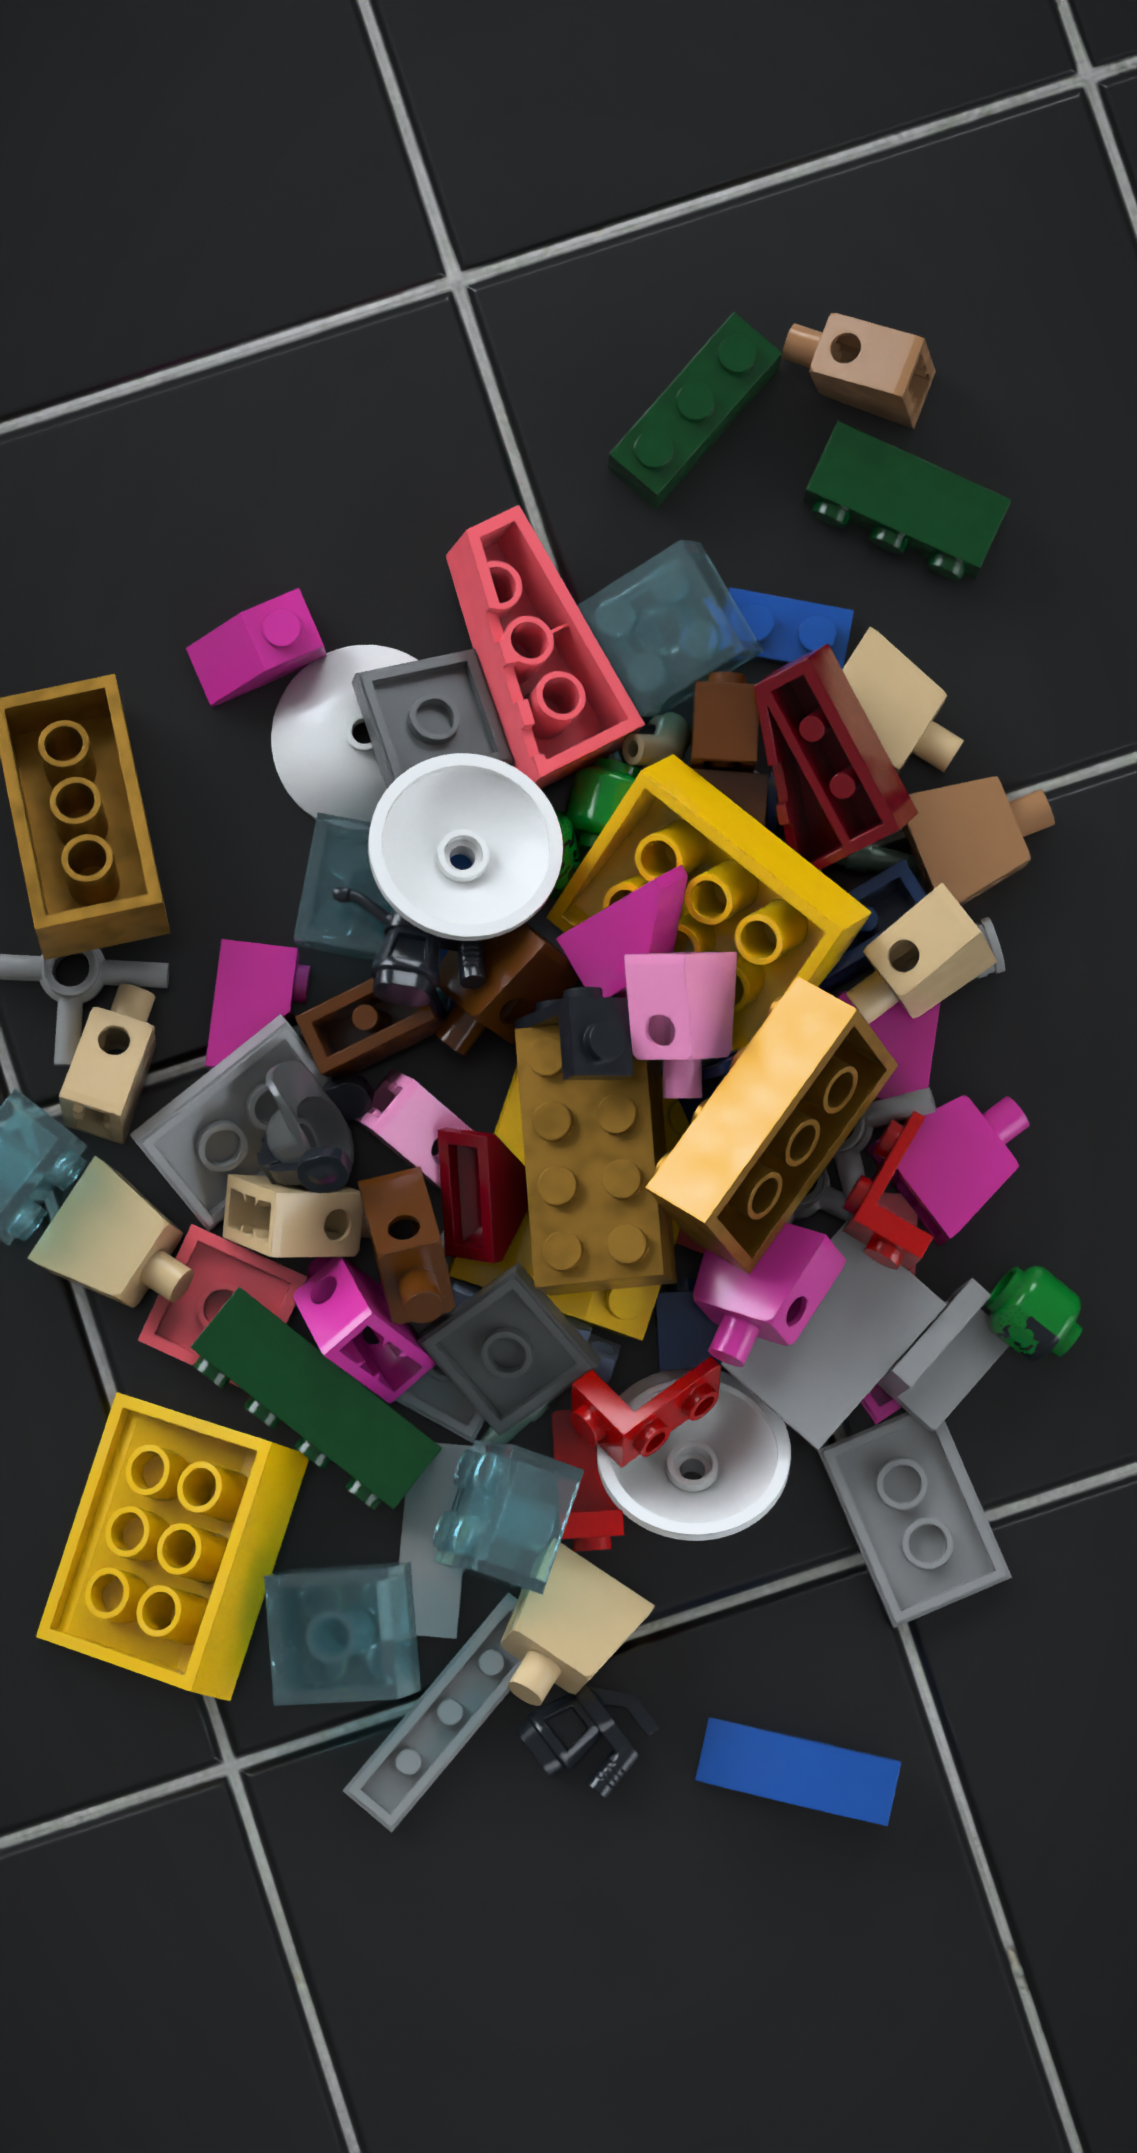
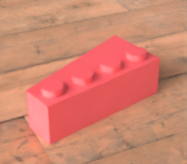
(537, 652)

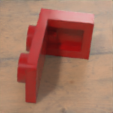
(886, 1236)
(625, 1434)
(593, 1513)

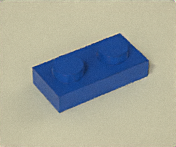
(793, 627)

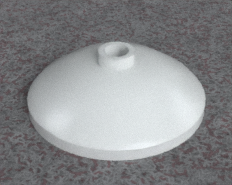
(315, 740)
(472, 810)
(734, 1447)

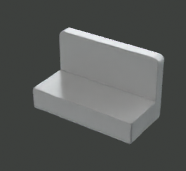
(945, 1358)

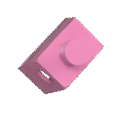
(681, 1013)
(407, 1122)

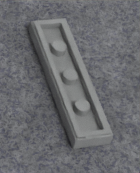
(438, 1723)

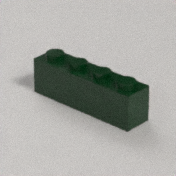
(315, 1398)

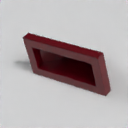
(480, 1194)

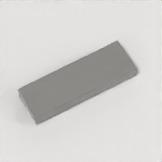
(434, 1585)

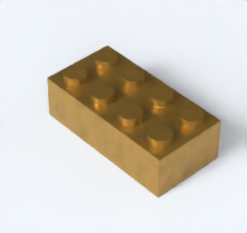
(80, 818)
(772, 1124)
(588, 1173)

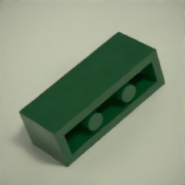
(694, 410)
(905, 502)

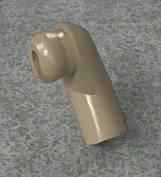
(670, 737)

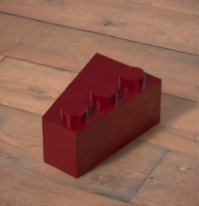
(827, 762)

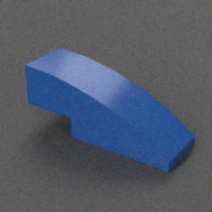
(798, 1771)

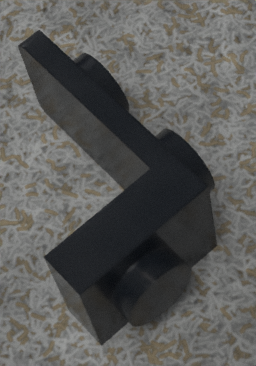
(591, 1031)

